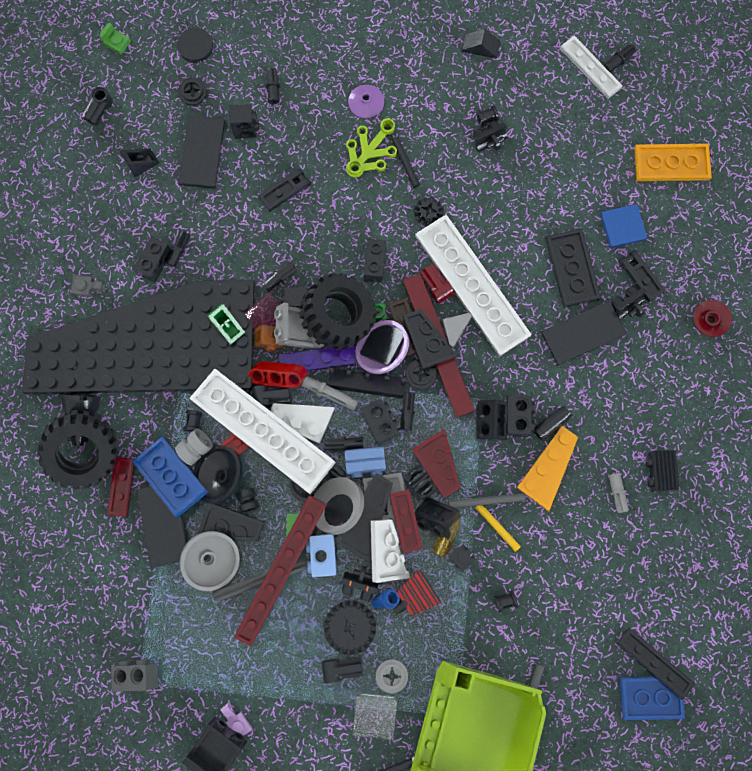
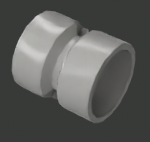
(194, 446)

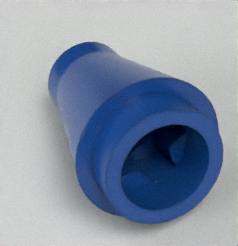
(387, 599)

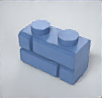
(365, 462)

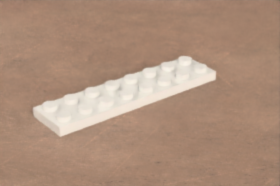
(473, 285)
(262, 431)

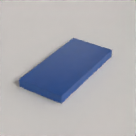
(169, 477)

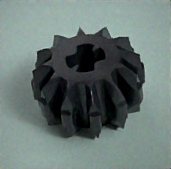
(420, 482)

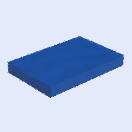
(649, 700)

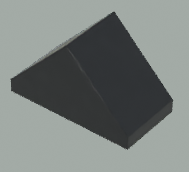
(481, 43)
(139, 160)

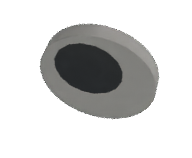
(343, 505)

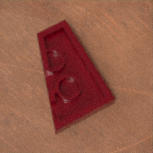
(438, 463)

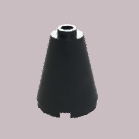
(80, 403)

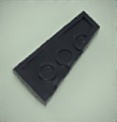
(359, 536)

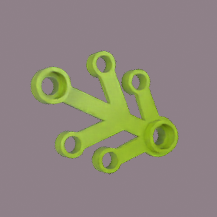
(369, 151)

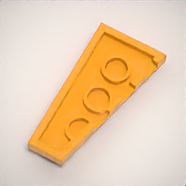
(547, 472)

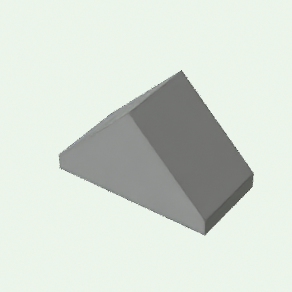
(454, 327)

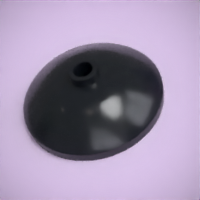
(219, 473)

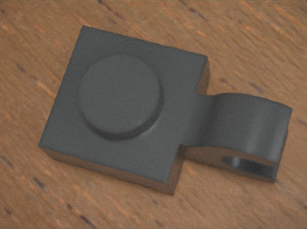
(85, 285)

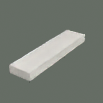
(591, 67)

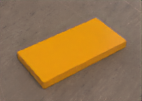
(672, 162)

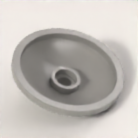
(214, 571)

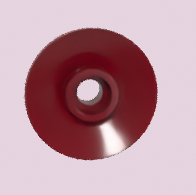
(718, 312)

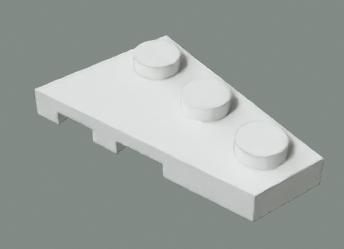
(304, 419)

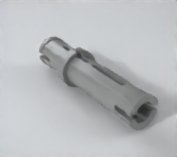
(324, 390)

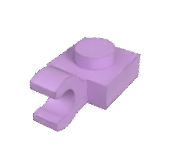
(236, 722)

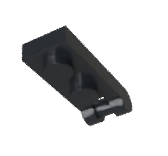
(284, 190)
(641, 275)

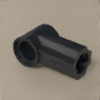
(96, 106)
(270, 395)
(337, 670)

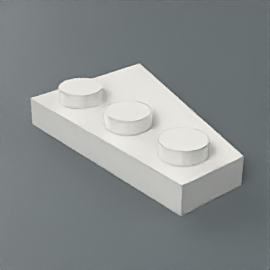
(386, 555)

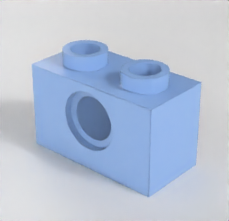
(327, 544)

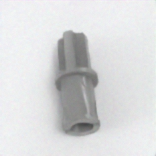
(618, 492)

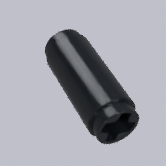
(552, 423)

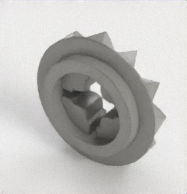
(384, 683)

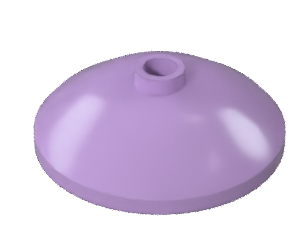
(375, 367)

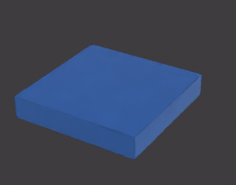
(623, 226)

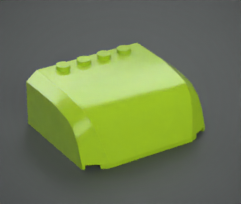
(479, 723)

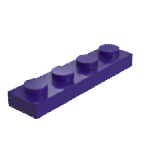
(320, 358)

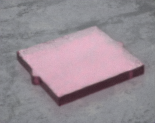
(263, 312)

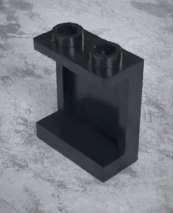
(215, 748)

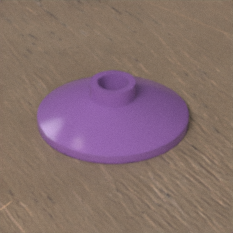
(366, 108)

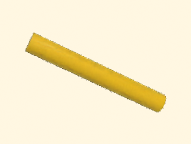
(498, 527)

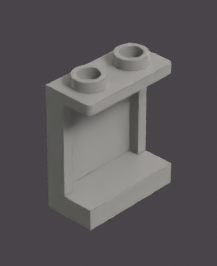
(290, 330)

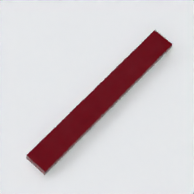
(447, 370)
(280, 570)

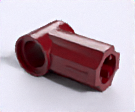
(439, 288)

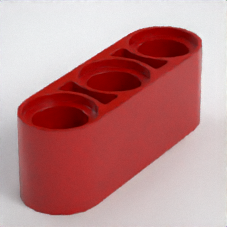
(270, 378)

